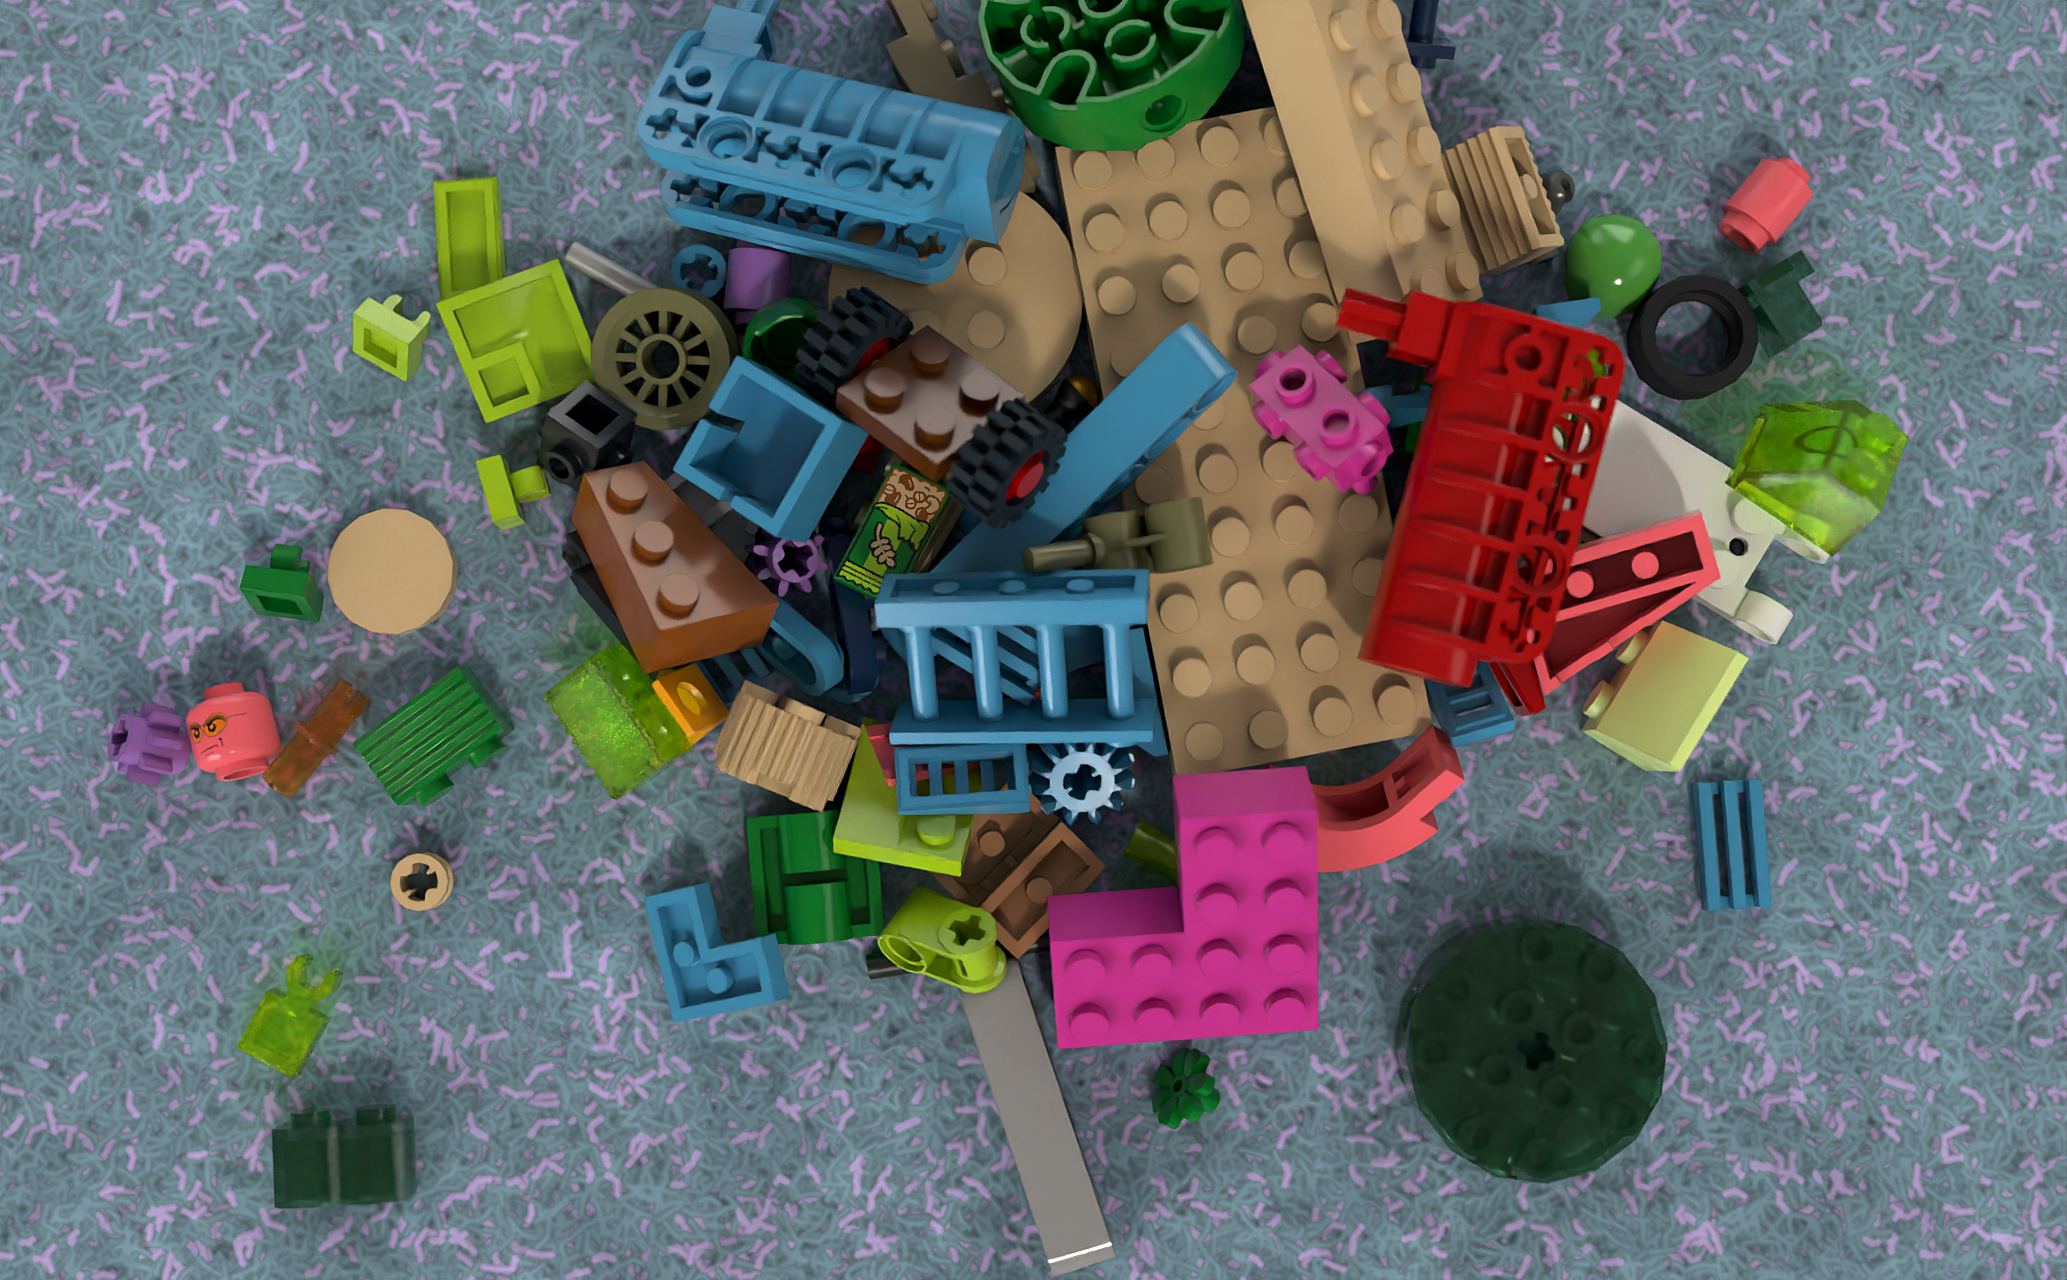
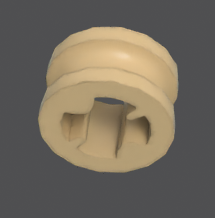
(411, 865)

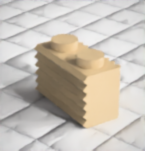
(1501, 200)

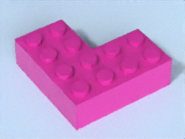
(1221, 948)

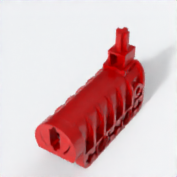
(1483, 480)

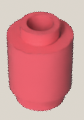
(1766, 204)

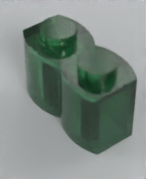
(344, 1159)

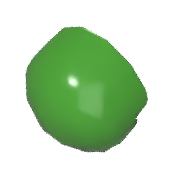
(1613, 261)

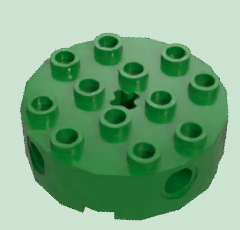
(1111, 68)

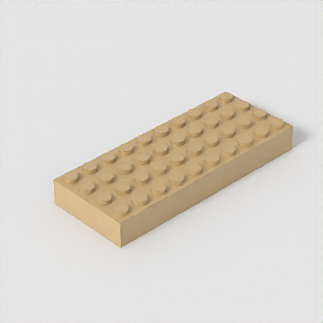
(1267, 639)

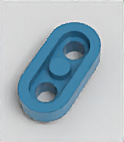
(802, 651)

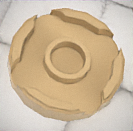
(392, 571)

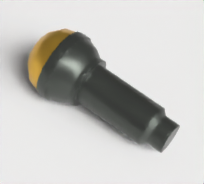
(1074, 399)

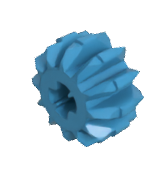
(1095, 786)

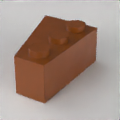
(666, 571)

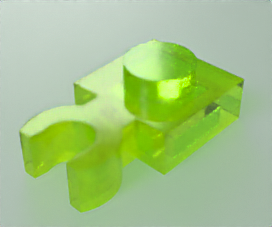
(287, 1023)

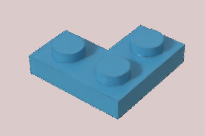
(702, 971)

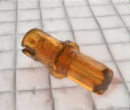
(315, 738)

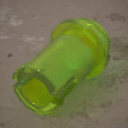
(1153, 851)

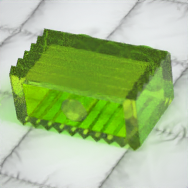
(618, 721)

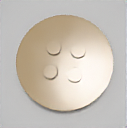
(1004, 303)

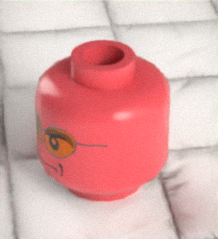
(233, 732)

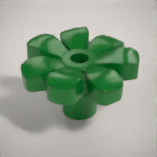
(1185, 1089)

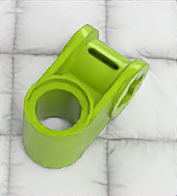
(945, 941)

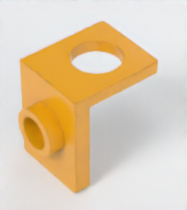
(691, 701)

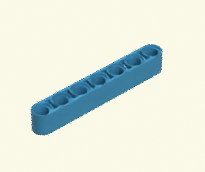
(1101, 457)

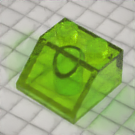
(1819, 467)

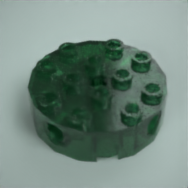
(1540, 1111)

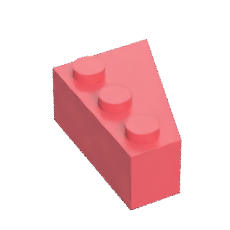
(1621, 588)

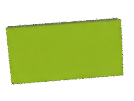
(468, 234)

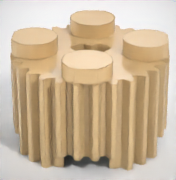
(785, 746)

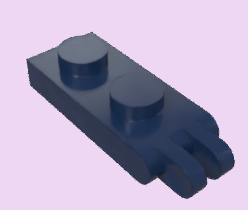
(862, 647)

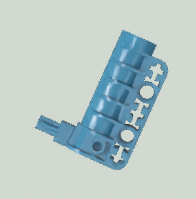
(824, 152)

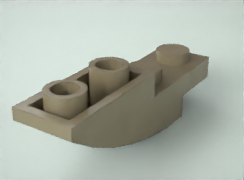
(932, 70)

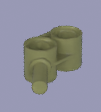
(1164, 539)

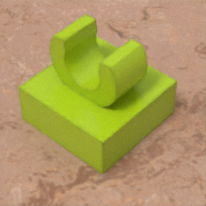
(388, 337)
(508, 490)

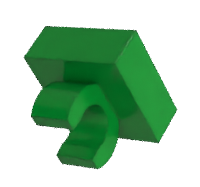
(284, 587)

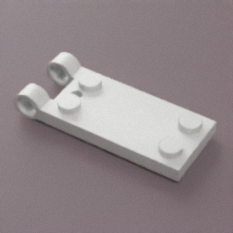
(1656, 476)

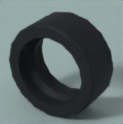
(1721, 298)

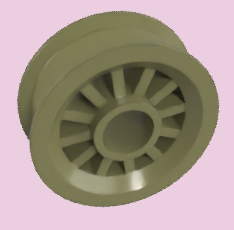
(617, 328)

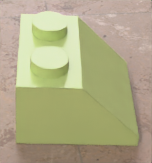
(1661, 695)

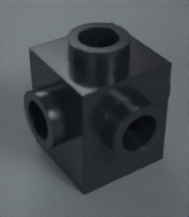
(585, 435)

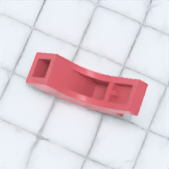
(1389, 810)

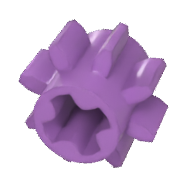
(802, 562)
(149, 744)

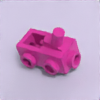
(1328, 425)

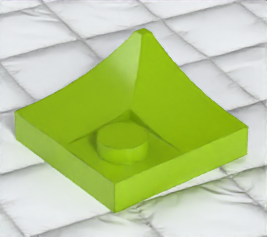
(519, 339)
(875, 830)

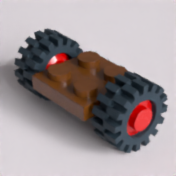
(931, 405)

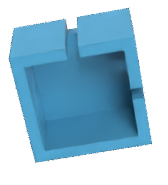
(785, 453)

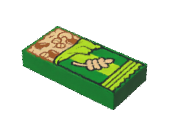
(892, 530)

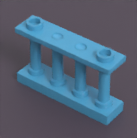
(1018, 598)

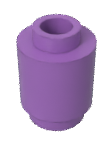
(754, 278)

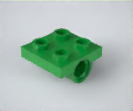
(806, 888)

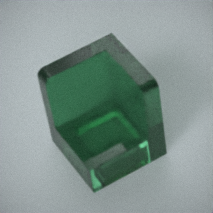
(1781, 305)

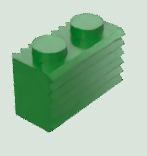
(434, 738)

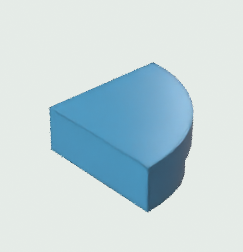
(1402, 408)

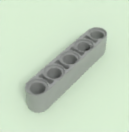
(1038, 1124)

